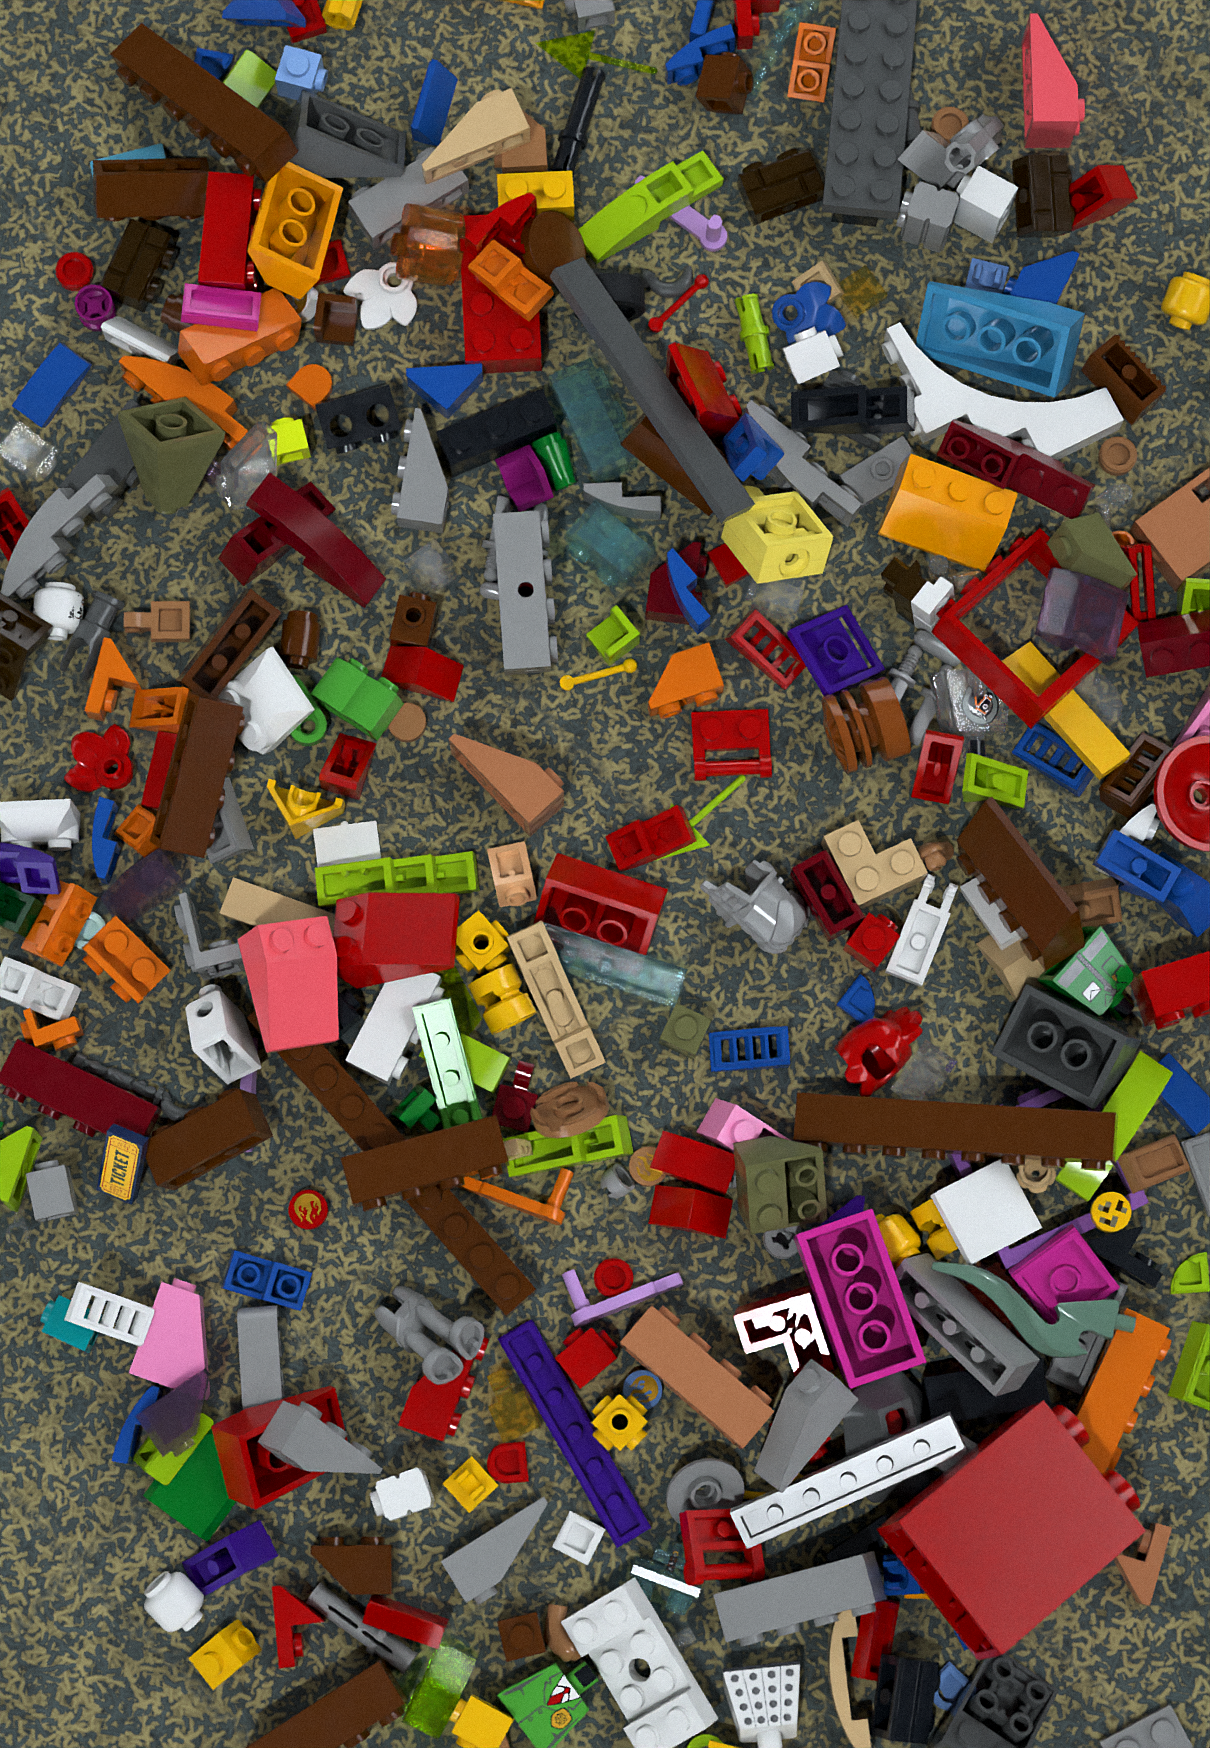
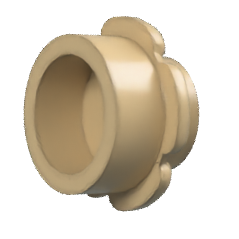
(1039, 1184)

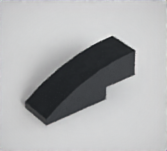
(853, 410)

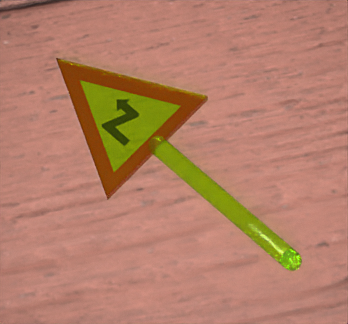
(574, 53)

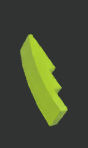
(415, 874)

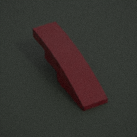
(313, 535)

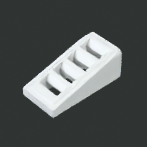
(132, 1321)

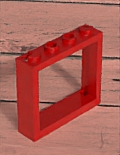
(984, 662)

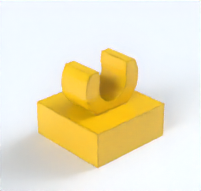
(470, 1484)

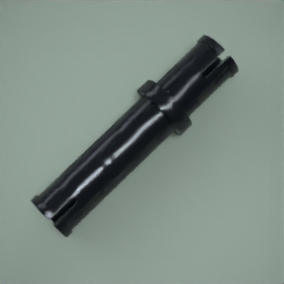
(573, 137)

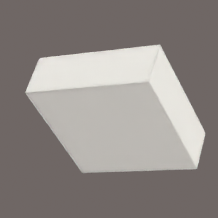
(578, 1538)

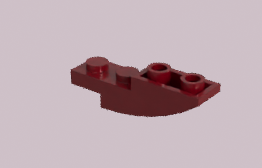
(1015, 466)

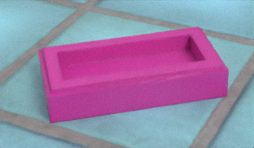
(221, 307)

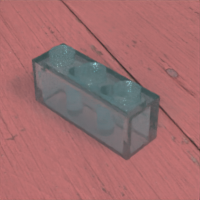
(593, 420)

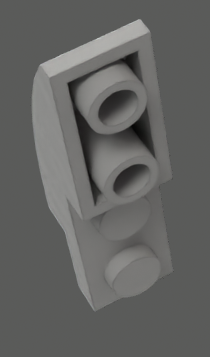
(798, 475)
(43, 544)

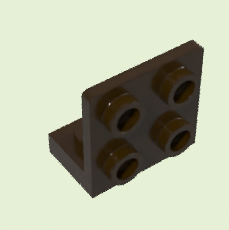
(19, 637)

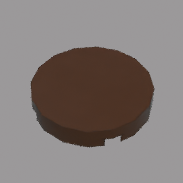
(550, 243)

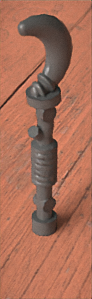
(661, 288)
(127, 1082)

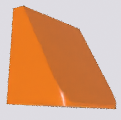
(137, 831)

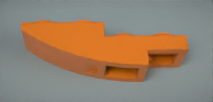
(171, 382)

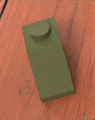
(1092, 550)

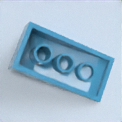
(1000, 336)

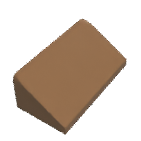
(1096, 901)

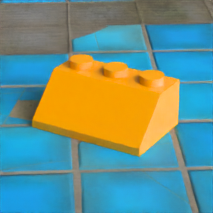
(294, 229)
(947, 512)

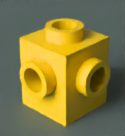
(477, 930)
(607, 1434)

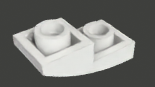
(1141, 826)

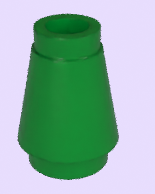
(555, 459)

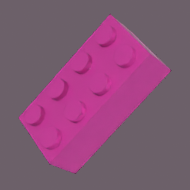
(859, 1299)

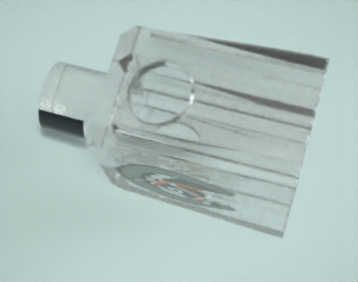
(967, 708)

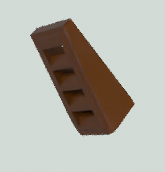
(1124, 796)

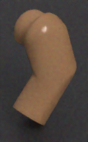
(936, 854)
(556, 1636)

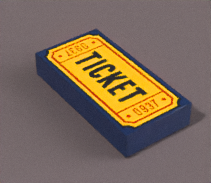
(122, 1163)

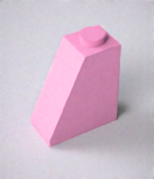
(176, 1338)

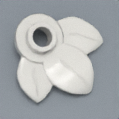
(379, 299)

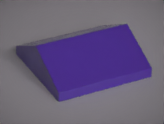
(832, 654)

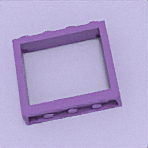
(1010, 1257)

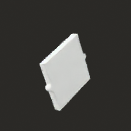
(346, 843)

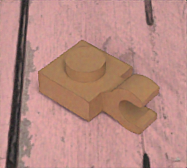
(167, 621)

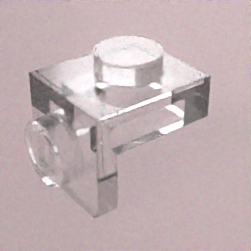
(28, 452)

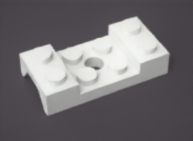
(626, 1627)

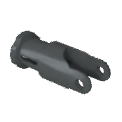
(92, 631)

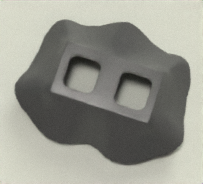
(867, 1426)

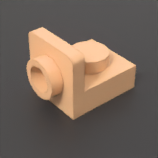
(512, 874)

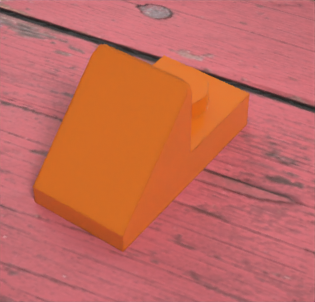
(109, 671)

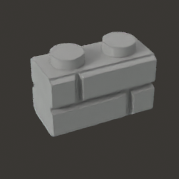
(927, 216)

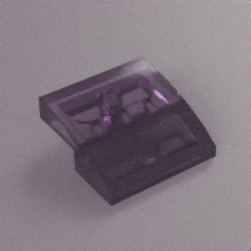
(1081, 613)

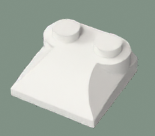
(270, 701)
(40, 823)

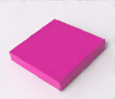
(1063, 1272)

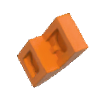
(511, 280)

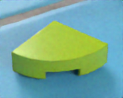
(1191, 1276)

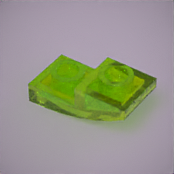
(439, 1691)

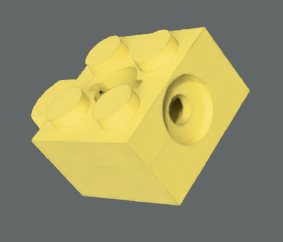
(778, 537)

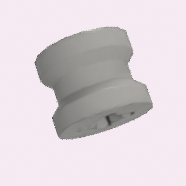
(782, 1244)

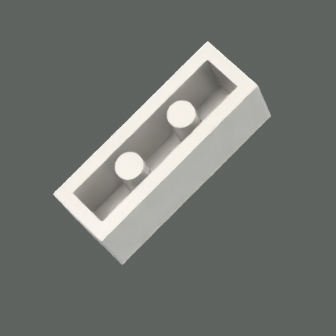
(392, 1027)

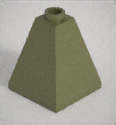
(170, 449)

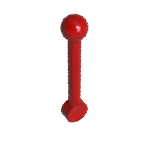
(656, 323)

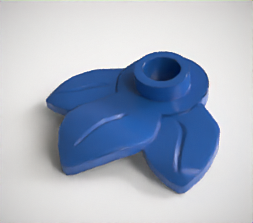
(812, 311)

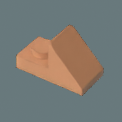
(1143, 1573)

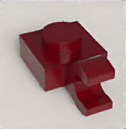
(515, 1102)

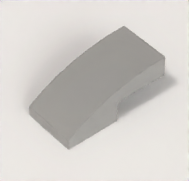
(610, 497)

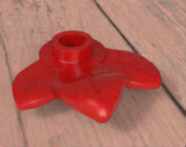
(96, 756)

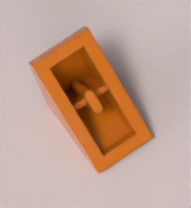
(158, 709)

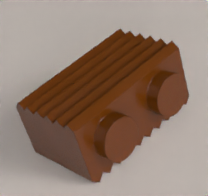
(1126, 379)

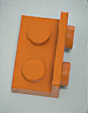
(59, 923)
(124, 960)

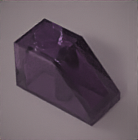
(142, 887)
(176, 1415)

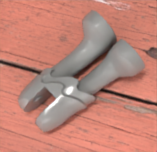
(409, 1330)

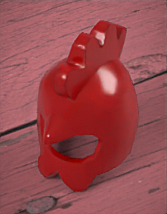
(879, 1048)

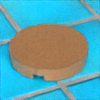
(569, 1109)

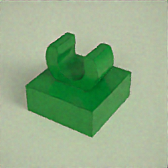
(416, 1108)

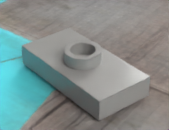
(878, 472)

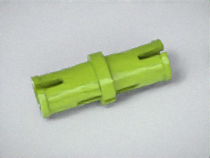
(754, 333)

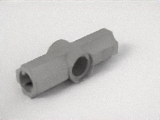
(974, 144)

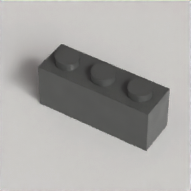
(107, 457)

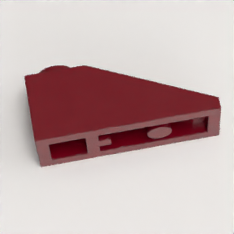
(256, 546)

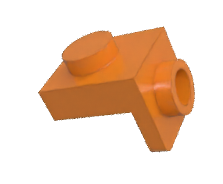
(59, 1034)

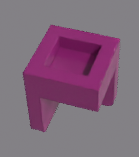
(524, 478)

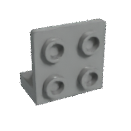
(220, 959)

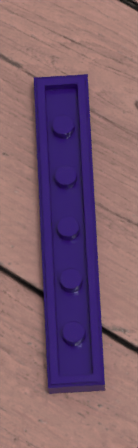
(574, 1433)

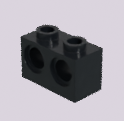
(355, 407)

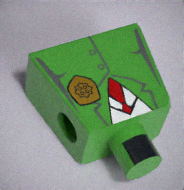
(549, 1702)

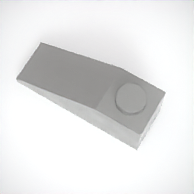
(804, 1420)
(488, 1558)

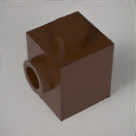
(724, 83)
(413, 621)

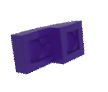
(30, 868)

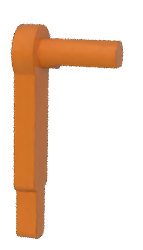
(548, 1212)

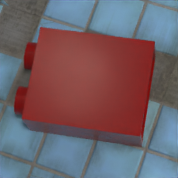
(1014, 1528)

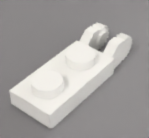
(920, 935)

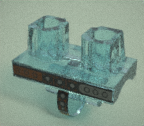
(651, 1573)

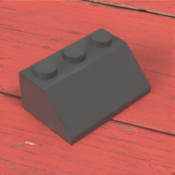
(1065, 1046)

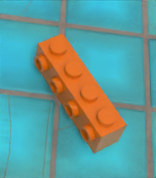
(1116, 1385)

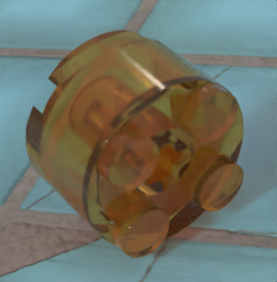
(428, 245)

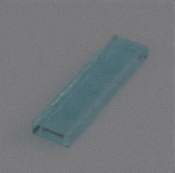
(617, 966)

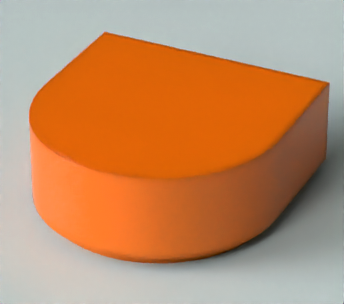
(311, 384)

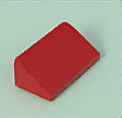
(405, 1620)

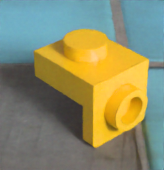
(225, 1653)

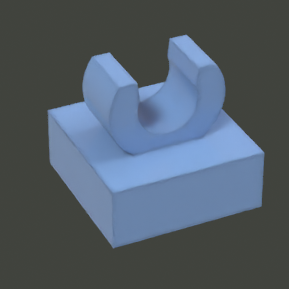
(986, 276)

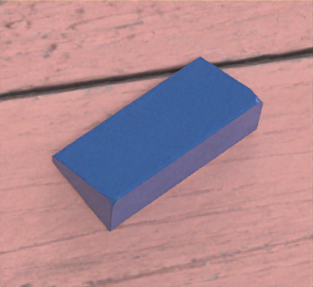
(433, 104)
(1185, 1098)

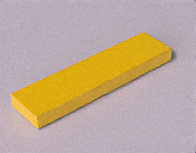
(1071, 716)

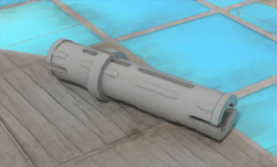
(375, 1640)

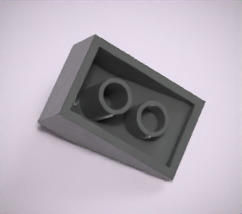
(343, 142)

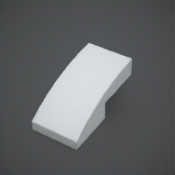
(37, 990)

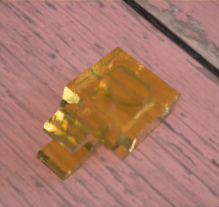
(513, 1412)

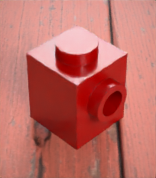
(872, 941)
(586, 1355)

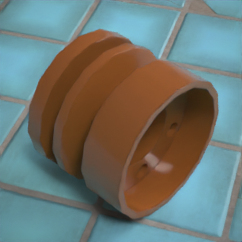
(866, 725)

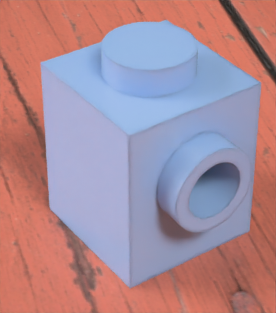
(299, 72)

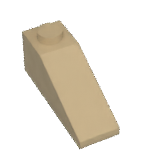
(484, 132)

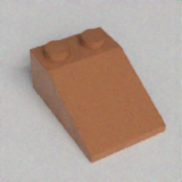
(515, 783)

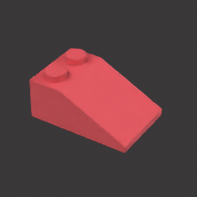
(1049, 91)
(293, 982)

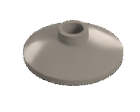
(722, 1491)

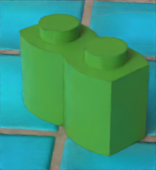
(357, 697)

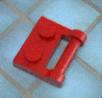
(731, 732)
(716, 1532)

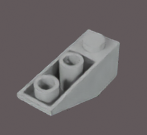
(424, 487)
(311, 1445)

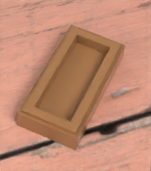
(1153, 1163)

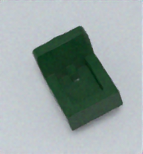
(17, 910)

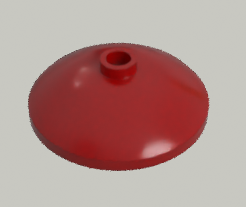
(1178, 776)

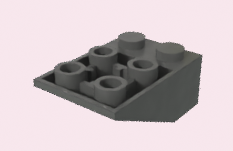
(1003, 1710)

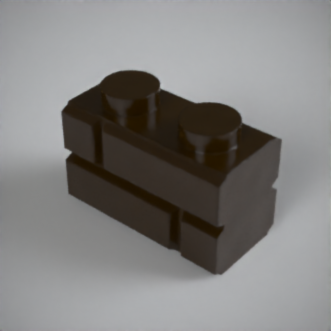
(780, 185)
(1042, 196)
(138, 265)

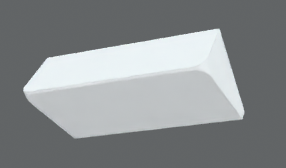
(139, 341)

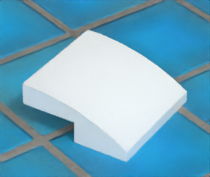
(986, 1211)

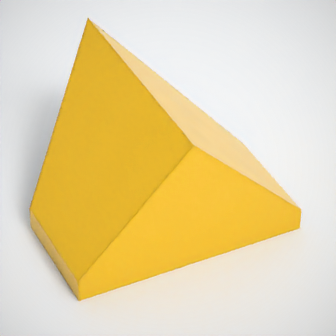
(304, 809)

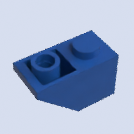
(1188, 900)

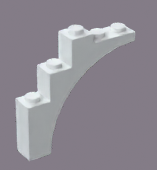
(1047, 427)

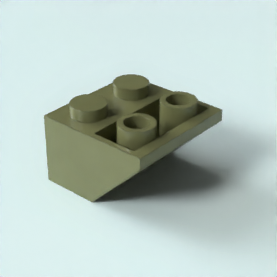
(779, 1183)

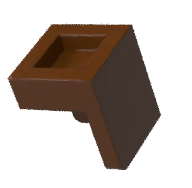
(336, 319)

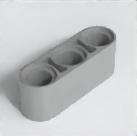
(259, 1355)

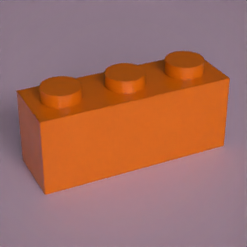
(218, 351)

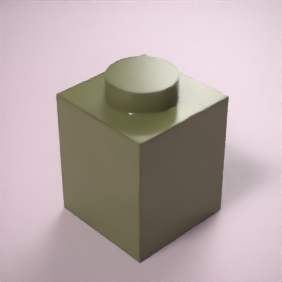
(685, 1031)

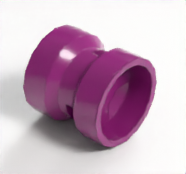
(93, 301)

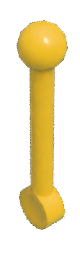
(567, 682)

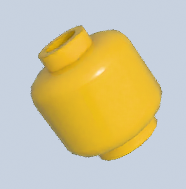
(1187, 301)
(899, 1238)

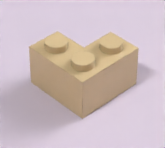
(873, 875)

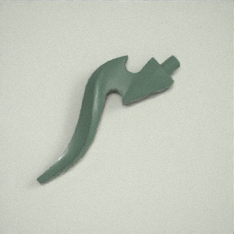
(1054, 1340)

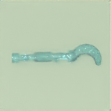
(775, 47)

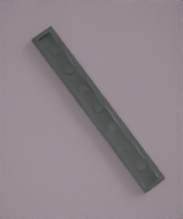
(652, 390)

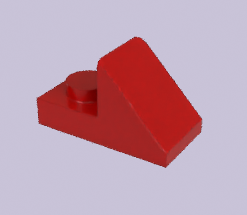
(747, 23)
(290, 1611)

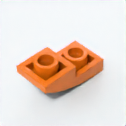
(811, 62)

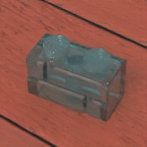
(607, 546)

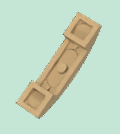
(555, 999)
(854, 1728)

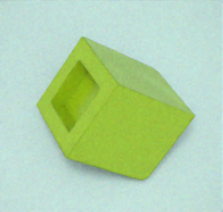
(614, 636)

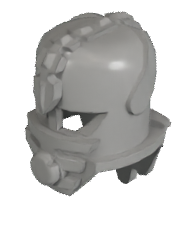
(765, 911)

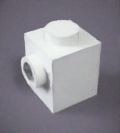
(812, 354)

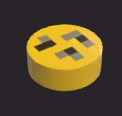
(1110, 1212)

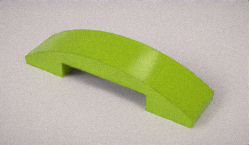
(1132, 1103)

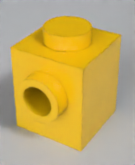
(479, 1723)

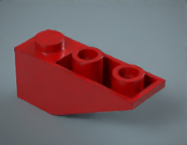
(433, 1406)

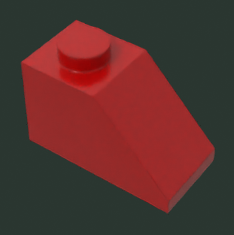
(1100, 194)

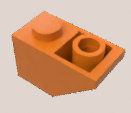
(687, 679)

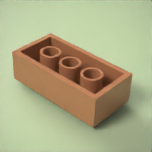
(696, 1377)

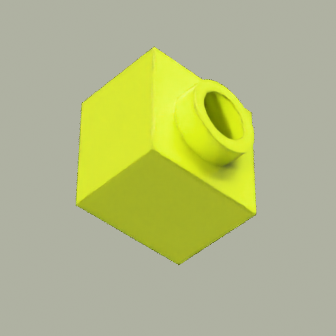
(291, 440)

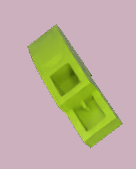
(647, 203)

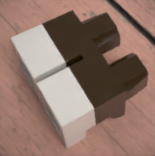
(914, 596)

